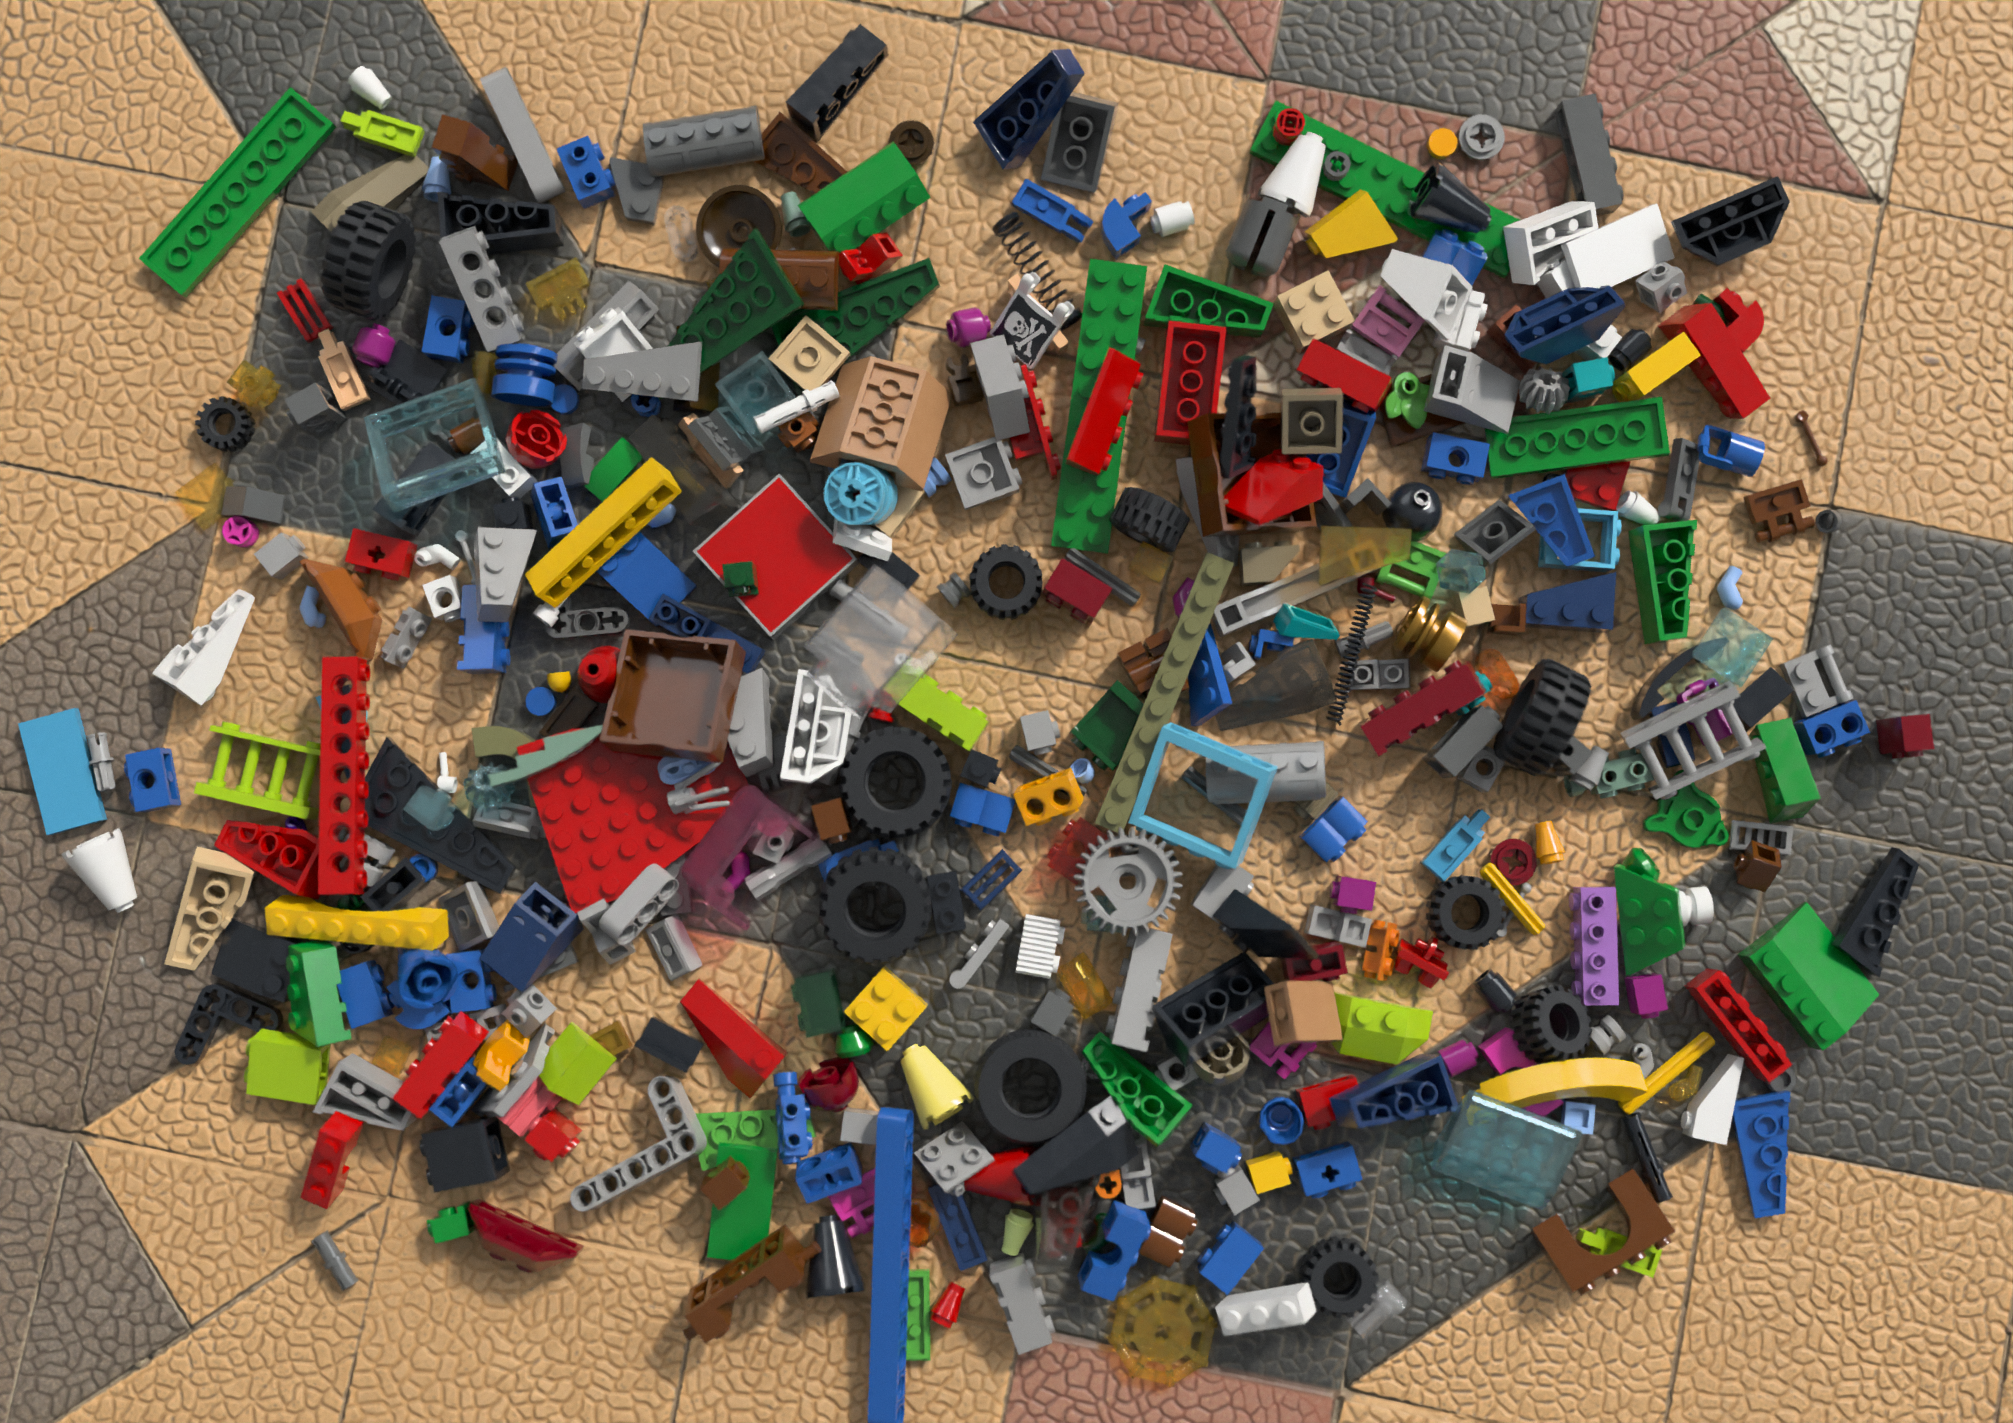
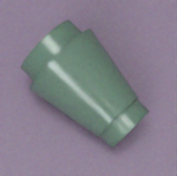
(793, 216)

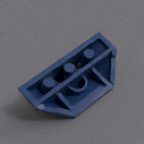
(1563, 323)

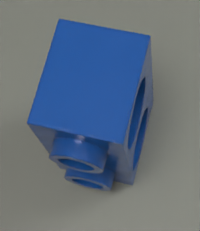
(1829, 724)
(829, 1172)

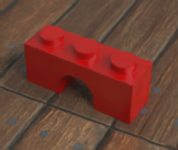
(326, 1169)

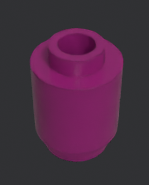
(1458, 1057)

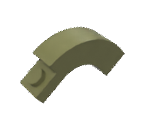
(498, 741)

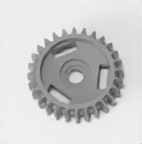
(1129, 903)

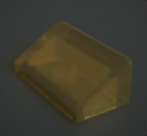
(1084, 985)

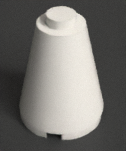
(1297, 175)
(105, 869)

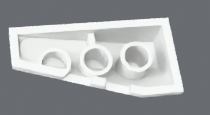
(201, 663)

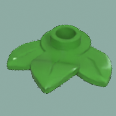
(1407, 403)

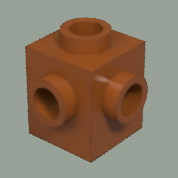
(801, 439)

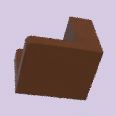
(1508, 619)

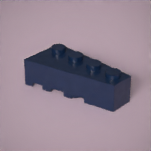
(1399, 1093)

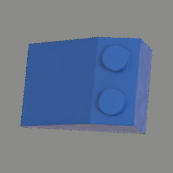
(1341, 467)
(644, 574)

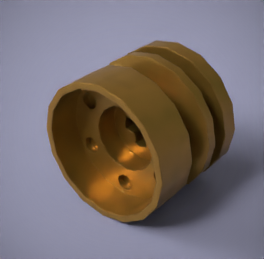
(1430, 634)

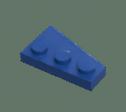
(1556, 519)
(1207, 682)

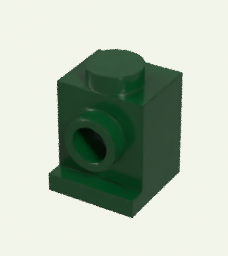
(740, 578)

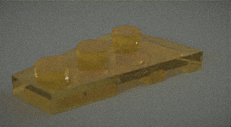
(1359, 549)

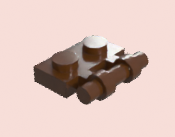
(1777, 502)

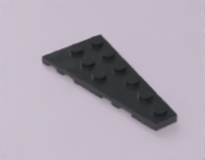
(459, 846)

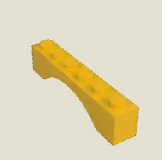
(399, 928)

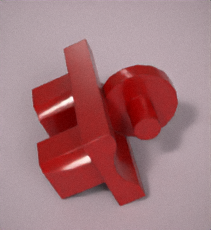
(1424, 956)

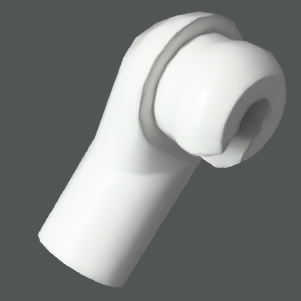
(435, 554)

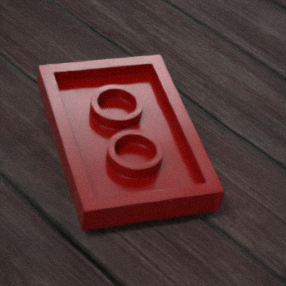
(1598, 484)

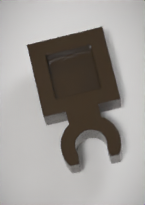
(963, 384)

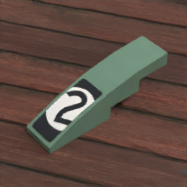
(557, 750)

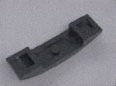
(1648, 696)

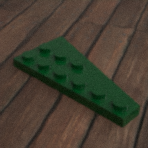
(739, 303)
(867, 308)

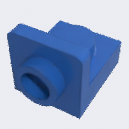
(1273, 640)

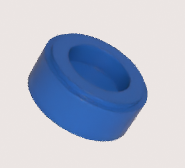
(565, 399)
(541, 701)
(426, 866)

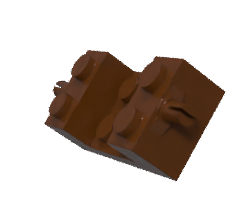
(712, 1300)

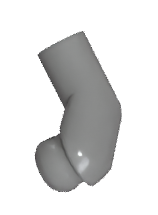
(1643, 1056)

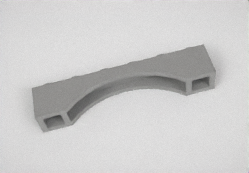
(1269, 599)

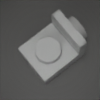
(1237, 662)

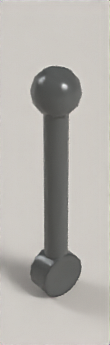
(437, 430)

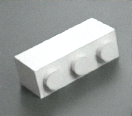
(1266, 1309)

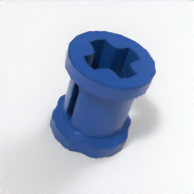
(638, 405)

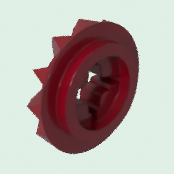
(1524, 854)

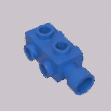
(793, 1125)

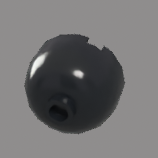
(1414, 507)

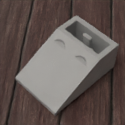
(1471, 390)

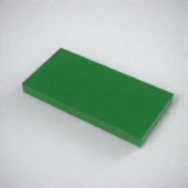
(748, 1215)

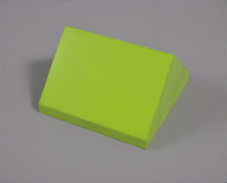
(575, 1064)

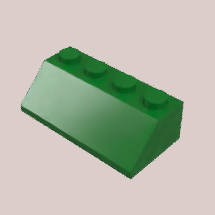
(864, 200)

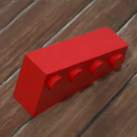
(1722, 364)

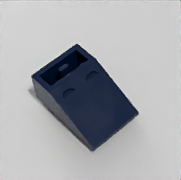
(531, 937)

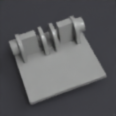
(954, 1158)

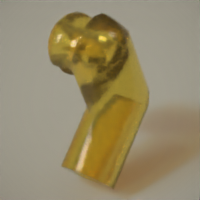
(1688, 1086)

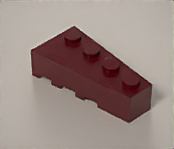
(1423, 706)

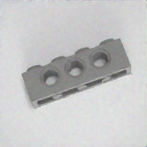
(492, 333)

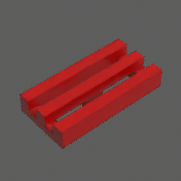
(292, 291)

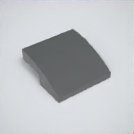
(725, 438)

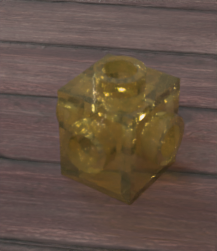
(254, 384)

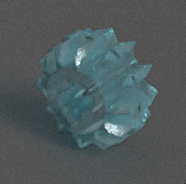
(480, 791)

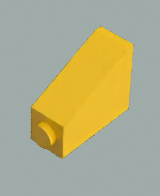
(1350, 228)

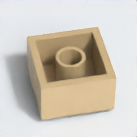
(1313, 311)

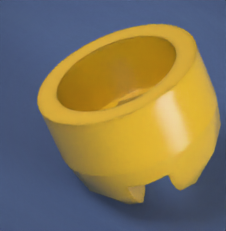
(559, 681)

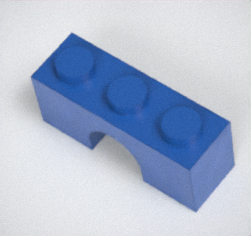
(1106, 1273)

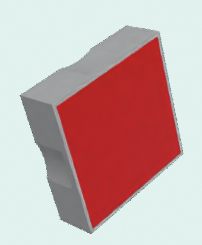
(790, 554)

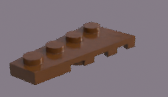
(797, 156)

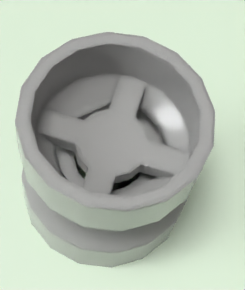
(1606, 1035)

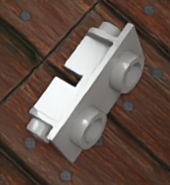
(400, 648)

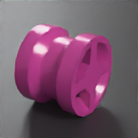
(234, 529)

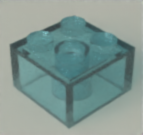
(754, 390)

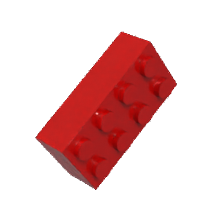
(1188, 378)

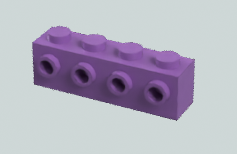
(1594, 945)

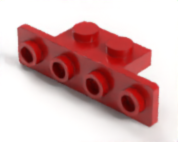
(1039, 437)

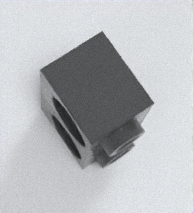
(314, 409)

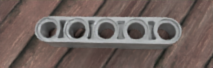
(522, 135)

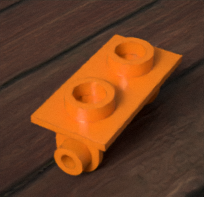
(1380, 961)

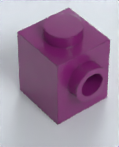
(1352, 894)
(1646, 995)

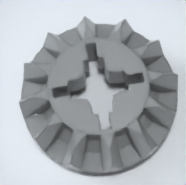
(1490, 128)

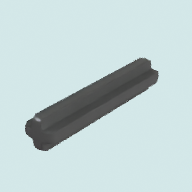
(1119, 587)
(1035, 765)
(1198, 782)

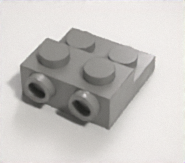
(983, 472)

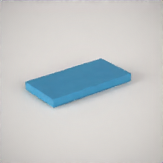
(61, 771)

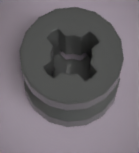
(954, 590)

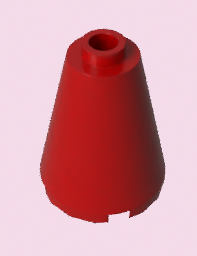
(598, 673)
(998, 1179)

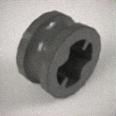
(1334, 156)

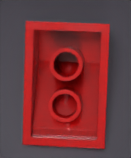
(1275, 487)

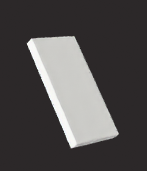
(1619, 249)

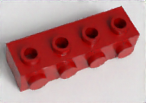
(1738, 1024)

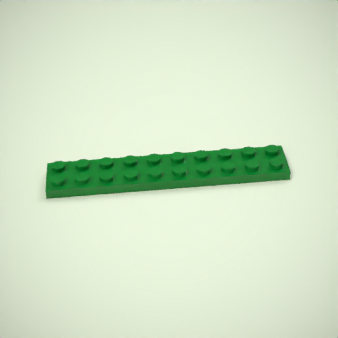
(1386, 181)
(1113, 321)

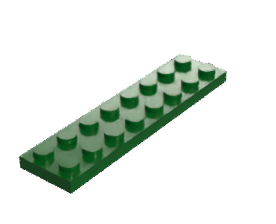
(237, 192)

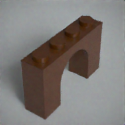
(1581, 1268)

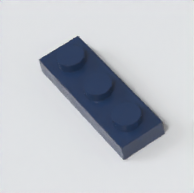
(958, 1228)

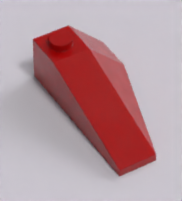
(276, 852)
(735, 1042)

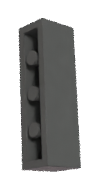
(1588, 153)

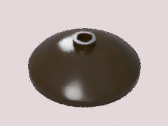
(728, 212)

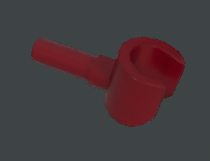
(1379, 593)

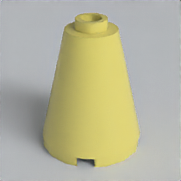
(932, 1086)

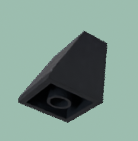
(464, 1154)

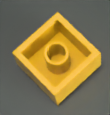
(886, 1008)

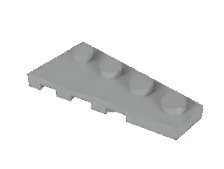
(653, 372)

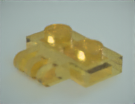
(560, 288)

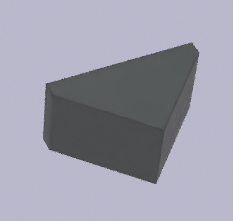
(253, 504)

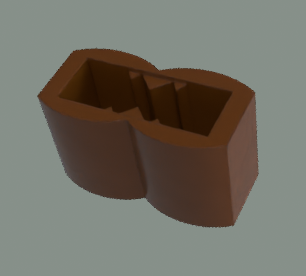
(1169, 1227)

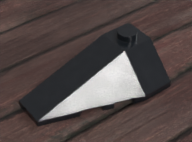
(1087, 1148)

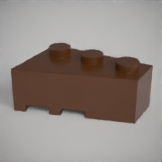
(471, 156)

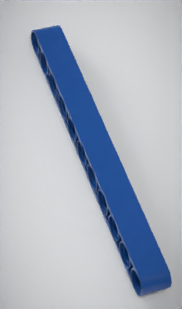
(890, 1265)

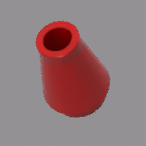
(947, 1307)

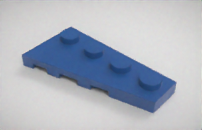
(1762, 1144)

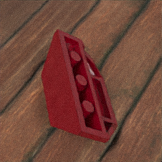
(519, 1239)

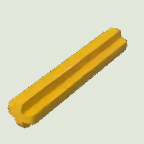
(1512, 899)

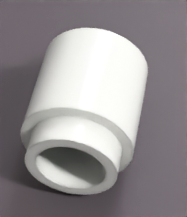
(1172, 218)

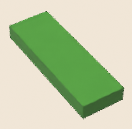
(918, 1316)

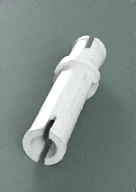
(791, 409)

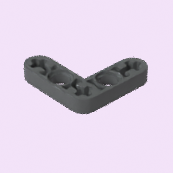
(573, 619)

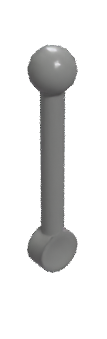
(462, 537)
(1525, 889)

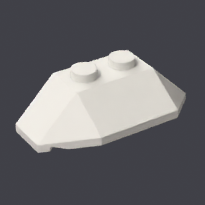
(815, 733)

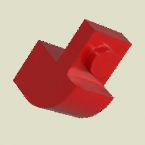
(869, 259)
(1744, 321)

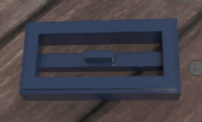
(973, 897)

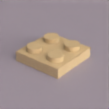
(809, 355)

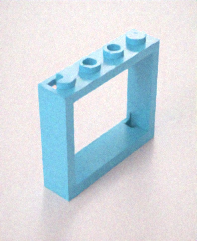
(1222, 754)

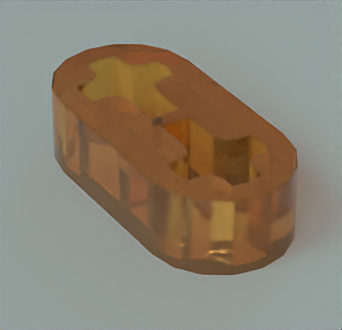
(1503, 671)

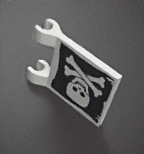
(1028, 323)

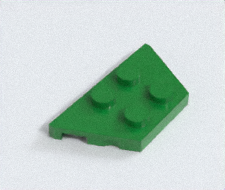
(1648, 919)

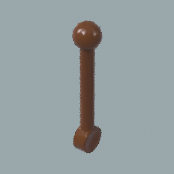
(1801, 417)

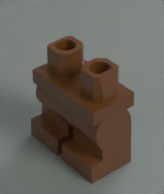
(1142, 668)

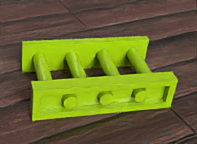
(244, 792)

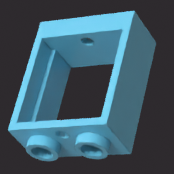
(1609, 553)

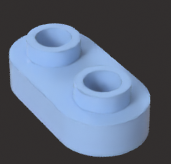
(677, 770)

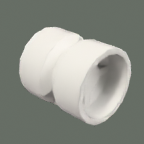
(1696, 906)

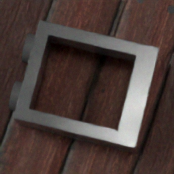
(1463, 741)

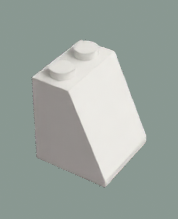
(1429, 288)

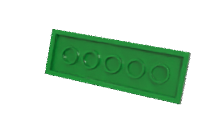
(1579, 438)

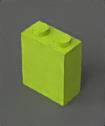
(286, 1067)

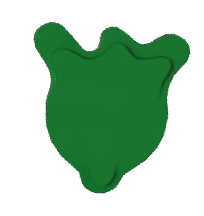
(1689, 818)

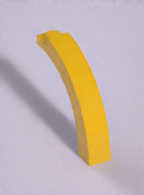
(1567, 1079)

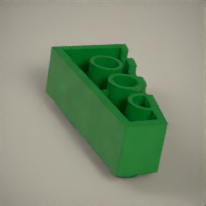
(1663, 578)

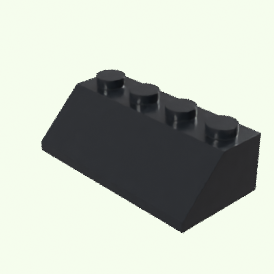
(1213, 1009)

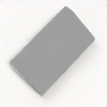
(674, 947)

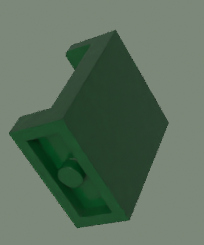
(1108, 726)

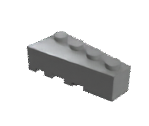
(1139, 988)

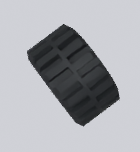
(1149, 519)
(998, 558)
(1490, 912)
(1568, 1022)
(1360, 1289)

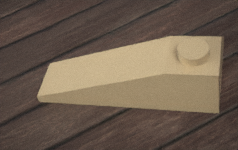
(209, 901)

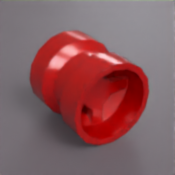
(1286, 132)

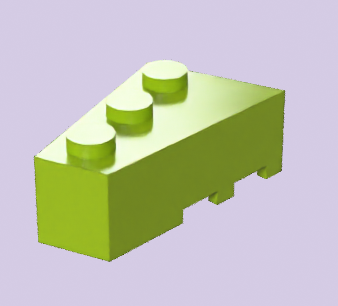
(945, 713)

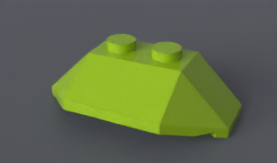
(1380, 1028)

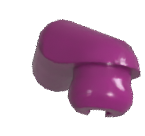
(1181, 595)
(740, 869)

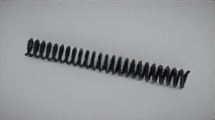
(1354, 653)

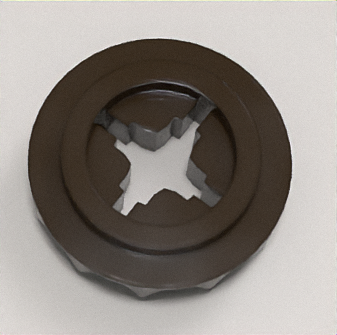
(921, 135)

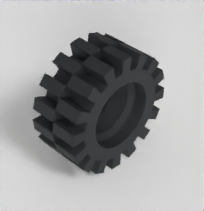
(208, 424)

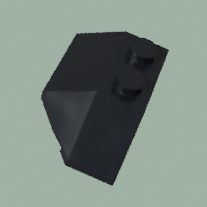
(1734, 224)

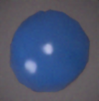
(1281, 1120)

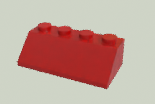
(1103, 413)

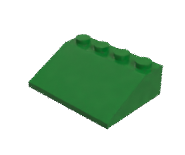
(1809, 977)

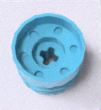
(876, 497)

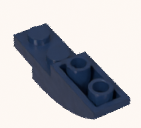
(689, 623)

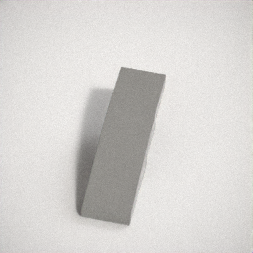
(1137, 1177)

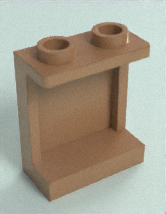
(1303, 1012)

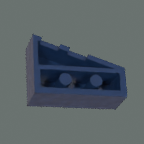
(1573, 606)

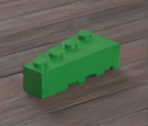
(1201, 301)

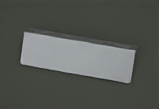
(637, 309)

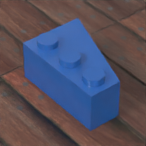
(482, 641)

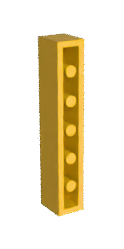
(603, 532)

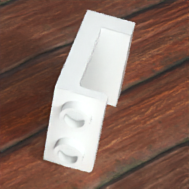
(611, 336)

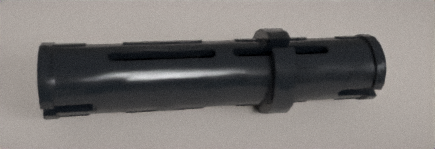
(1648, 1157)

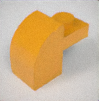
(499, 1054)

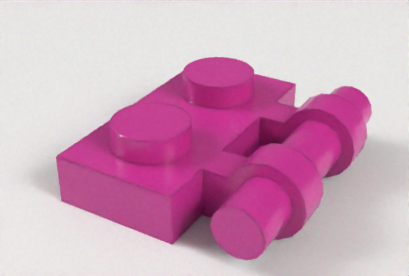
(1264, 1048)
(853, 1201)

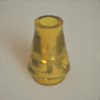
(484, 369)

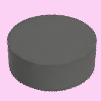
(1783, 1082)

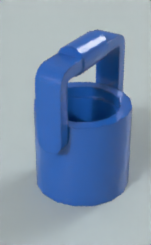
(1735, 452)

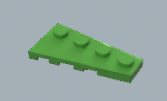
(742, 1128)

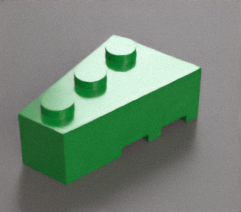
(1784, 772)

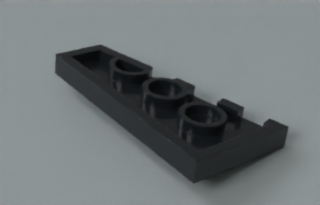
(1240, 413)
(1870, 923)

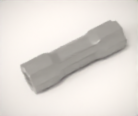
(771, 877)

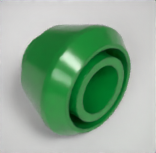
(1641, 863)
(853, 1042)

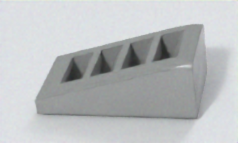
(1786, 835)

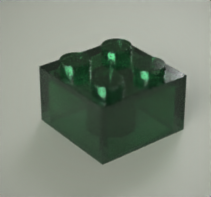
(818, 1003)

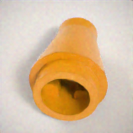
(1548, 845)

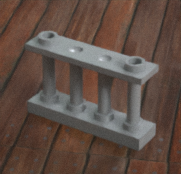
(1693, 711)

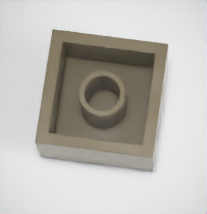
(1311, 420)

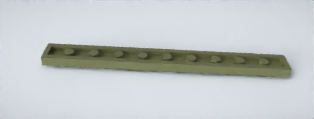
(1164, 691)

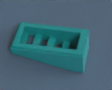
(1304, 624)

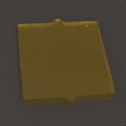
(205, 495)

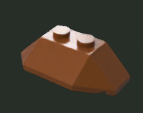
(349, 605)

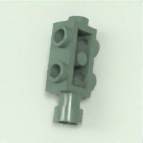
(1621, 773)

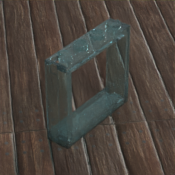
(442, 478)

